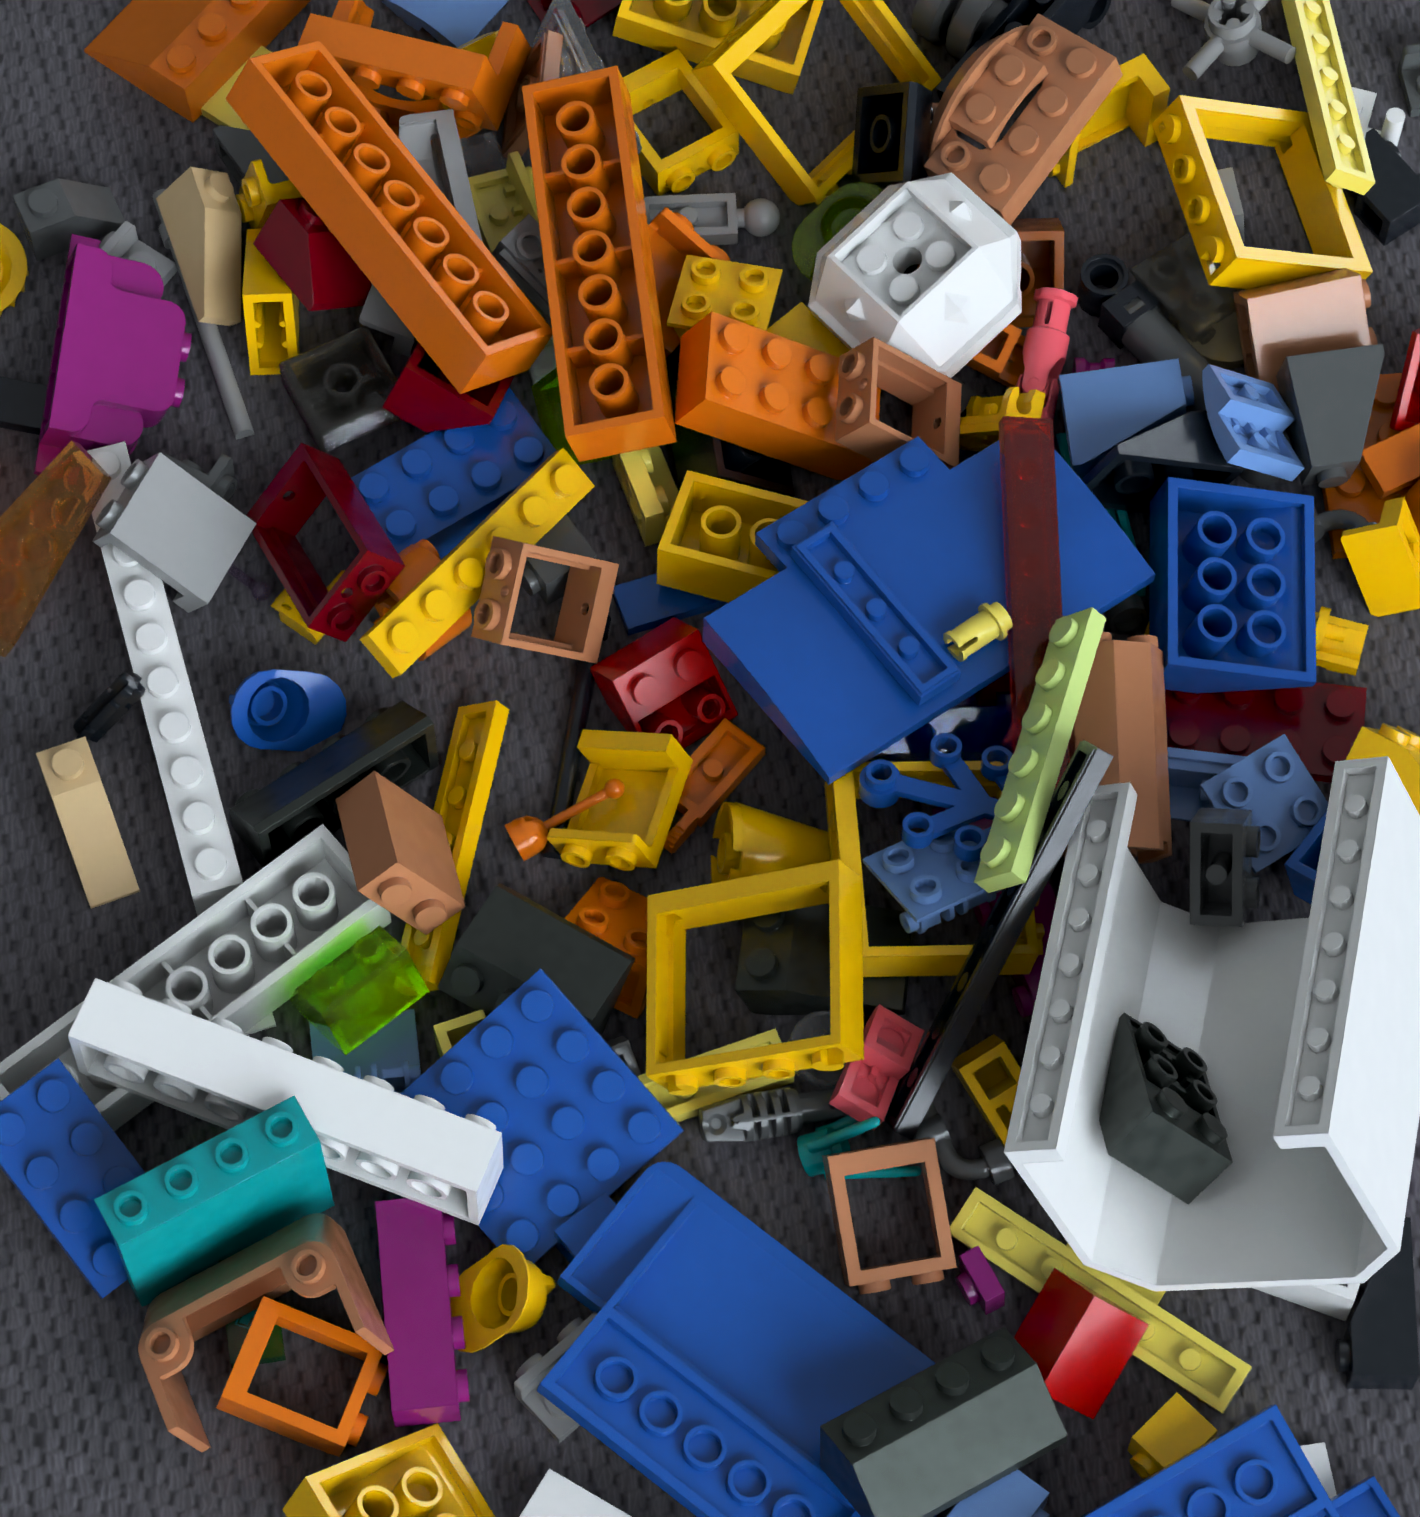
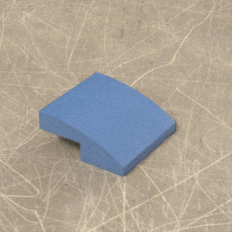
(447, 20)
(1249, 422)

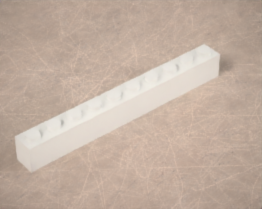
(169, 710)

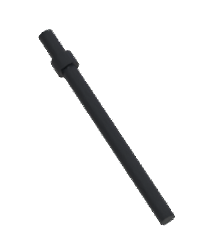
(570, 754)

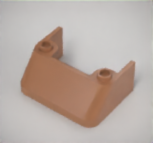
(302, 1257)

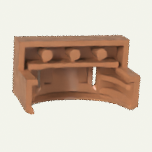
(991, 88)

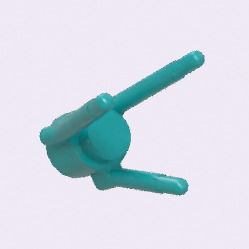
(834, 1139)

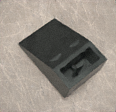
(1162, 1112)

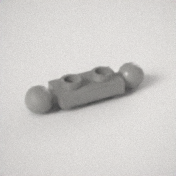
(717, 216)

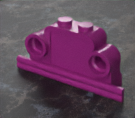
(110, 354)

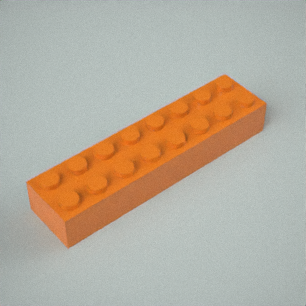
(389, 216)
(598, 265)

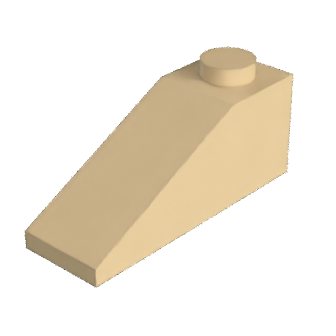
(206, 240)
(87, 822)

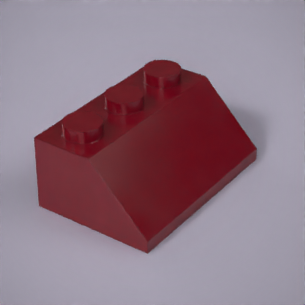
(311, 258)
(431, 401)

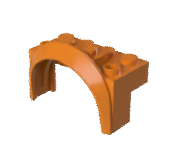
(460, 79)

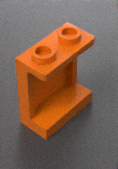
(670, 241)

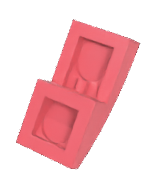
(870, 1084)

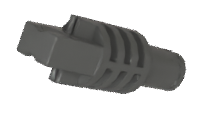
(765, 1114)

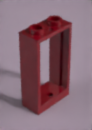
(311, 478)

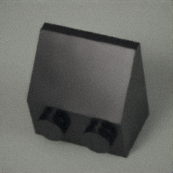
(891, 133)

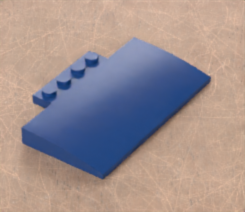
(942, 553)

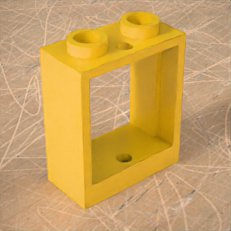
(712, 152)

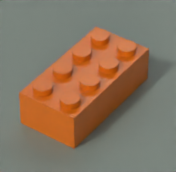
(763, 395)

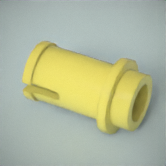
(979, 630)

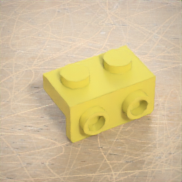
(503, 199)

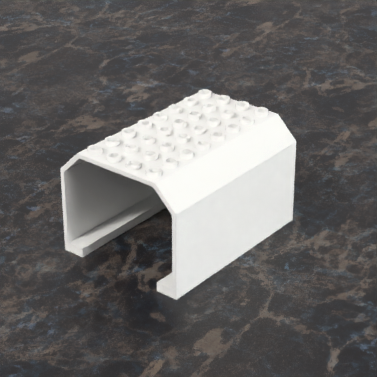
(1301, 1043)

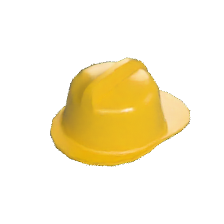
(500, 1297)

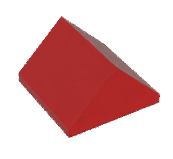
(1078, 1342)

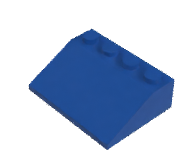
(1232, 587)

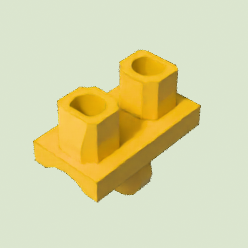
(1338, 642)

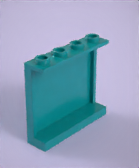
(217, 1199)

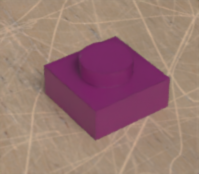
(979, 1282)

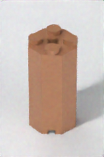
(1127, 718)

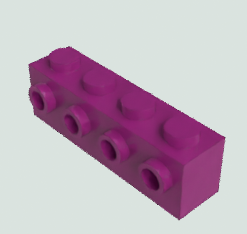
(419, 1313)

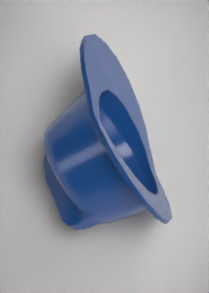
(301, 701)

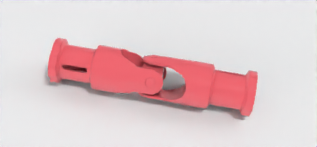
(1047, 345)

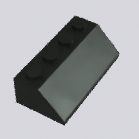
(392, 742)
(943, 1432)

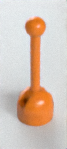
(531, 834)

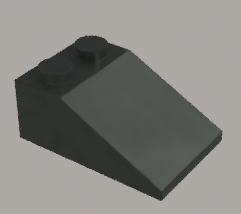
(788, 962)

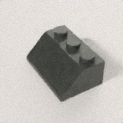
(516, 939)

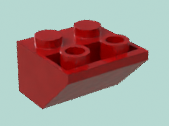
(665, 684)

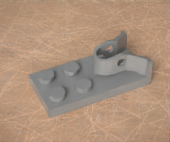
(442, 159)

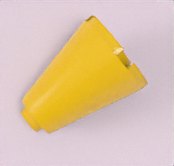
(763, 843)

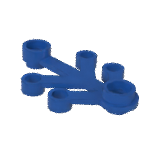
(963, 805)

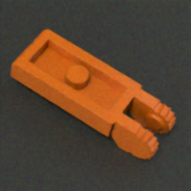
(714, 774)

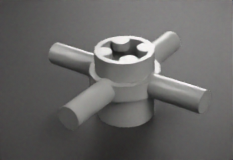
(1232, 34)

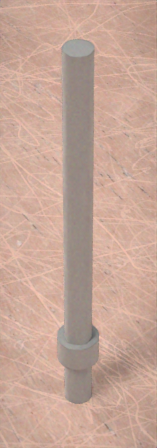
(216, 355)

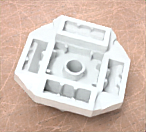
(946, 306)

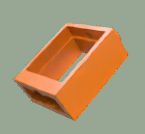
(284, 1421)

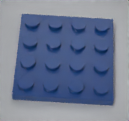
(565, 1110)

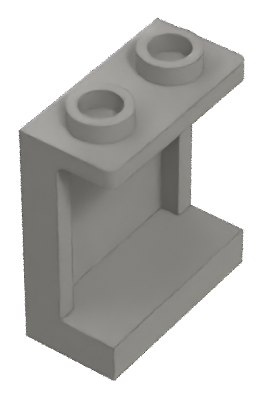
(174, 529)

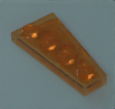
(41, 532)

